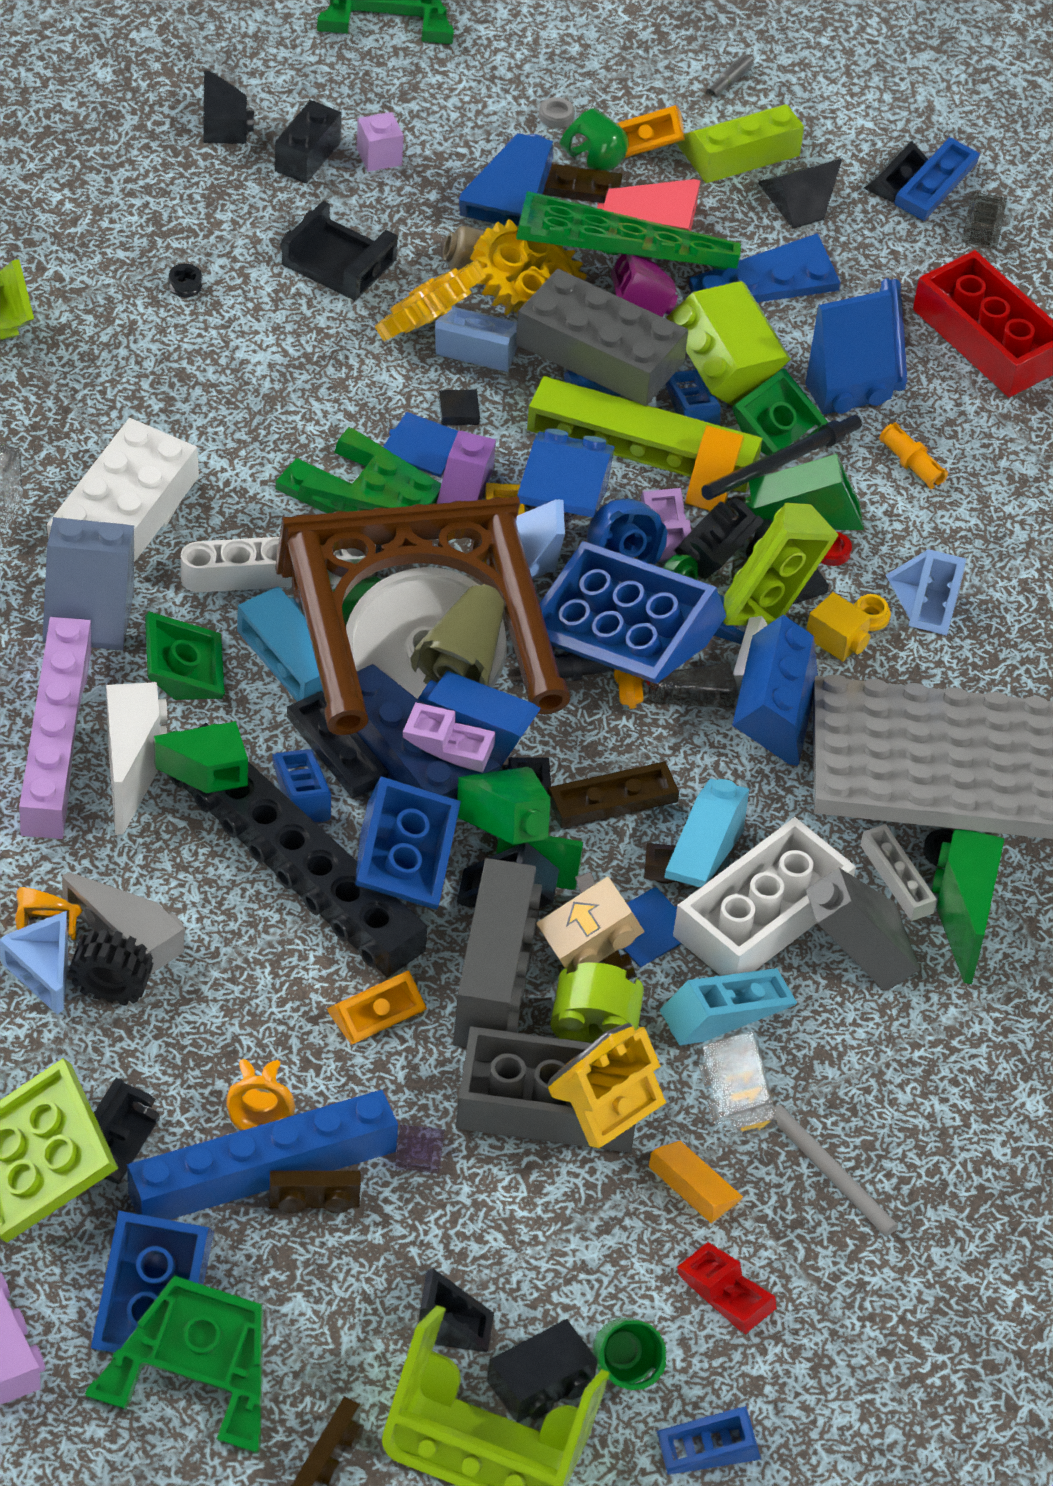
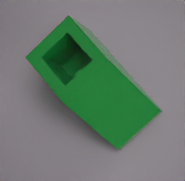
(204, 757)

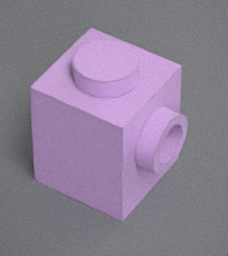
(379, 141)

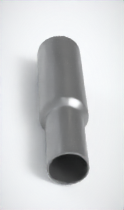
(731, 74)

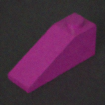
(644, 284)

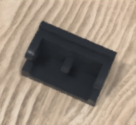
(719, 536)
(125, 1123)

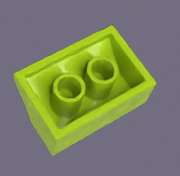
(743, 143)
(729, 340)
(779, 565)

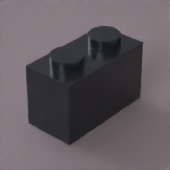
(308, 141)
(542, 1371)

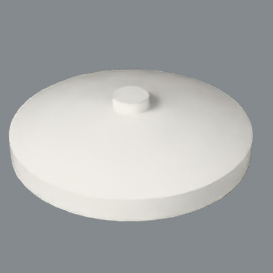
(400, 614)

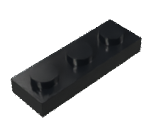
(343, 755)

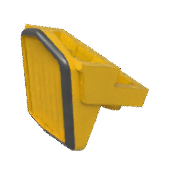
(611, 1083)

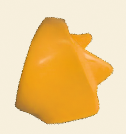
(42, 904)
(257, 1106)

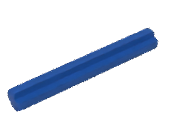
(894, 288)

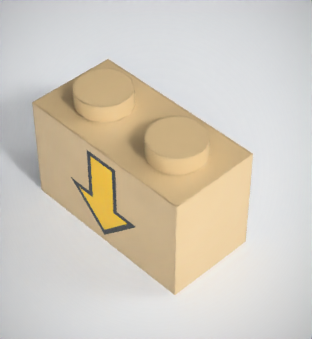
(590, 926)

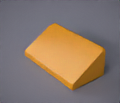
(653, 130)
(378, 1007)
(693, 1180)

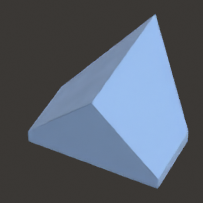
(542, 536)
(929, 589)
(40, 958)

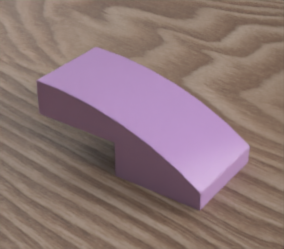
(670, 507)
(438, 734)

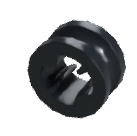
(179, 274)

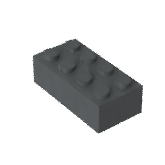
(601, 337)
(498, 949)
(509, 1093)

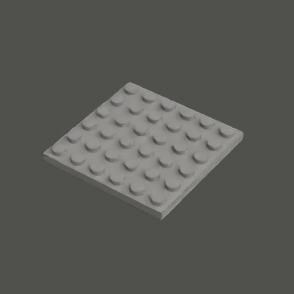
(933, 756)

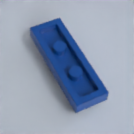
(936, 179)

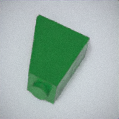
(816, 483)
(506, 804)

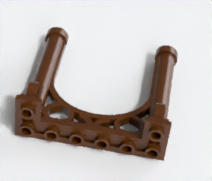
(407, 536)

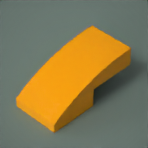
(715, 459)

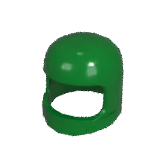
(605, 140)
(627, 1340)

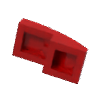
(721, 1283)

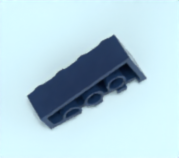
(388, 712)

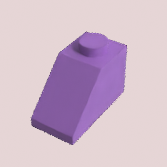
(467, 468)

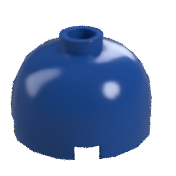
(629, 529)

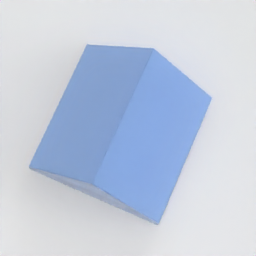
(476, 338)

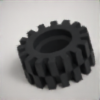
(111, 967)

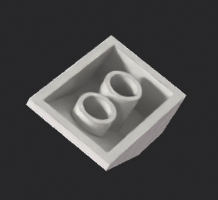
(132, 723)

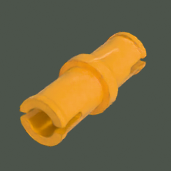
(913, 455)

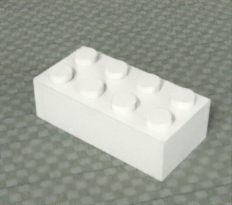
(134, 482)
(757, 901)

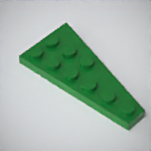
(582, 226)

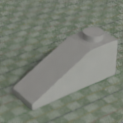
(127, 913)

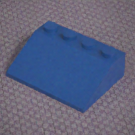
(629, 613)

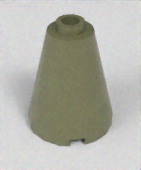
(463, 638)

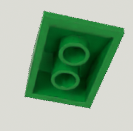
(966, 893)

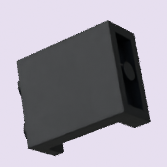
(336, 253)

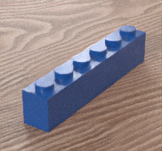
(242, 1161)

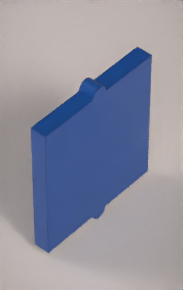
(422, 443)
(657, 919)

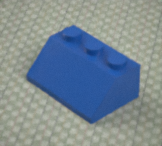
(778, 689)

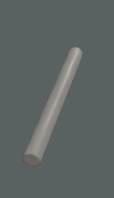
(835, 1172)

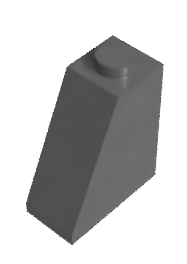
(864, 927)

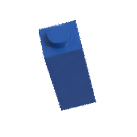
(502, 185)
(482, 708)

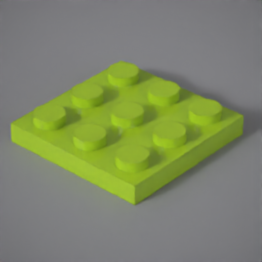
(47, 1148)

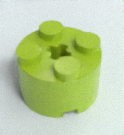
(594, 1002)

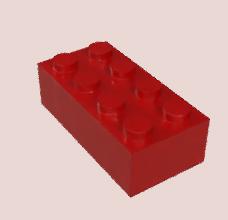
(988, 322)

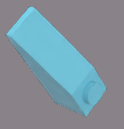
(709, 832)
(724, 1003)

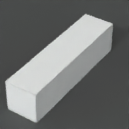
(898, 872)

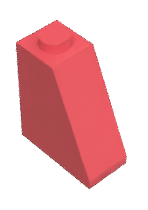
(661, 203)

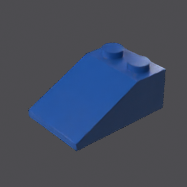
(852, 353)
(567, 472)
(406, 842)
(140, 1265)

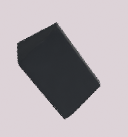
(897, 172)

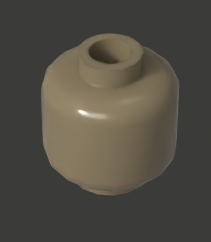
(460, 246)

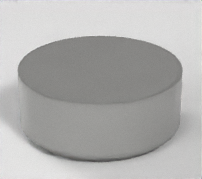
(556, 112)

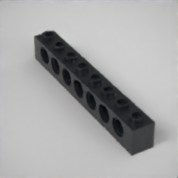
(316, 869)

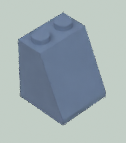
(91, 577)

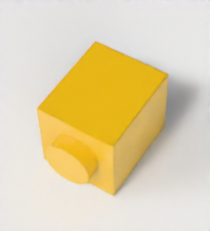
(839, 627)

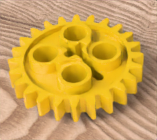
(517, 266)
(430, 300)

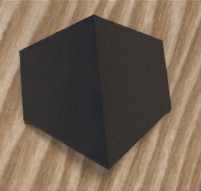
(803, 193)
(465, 1319)

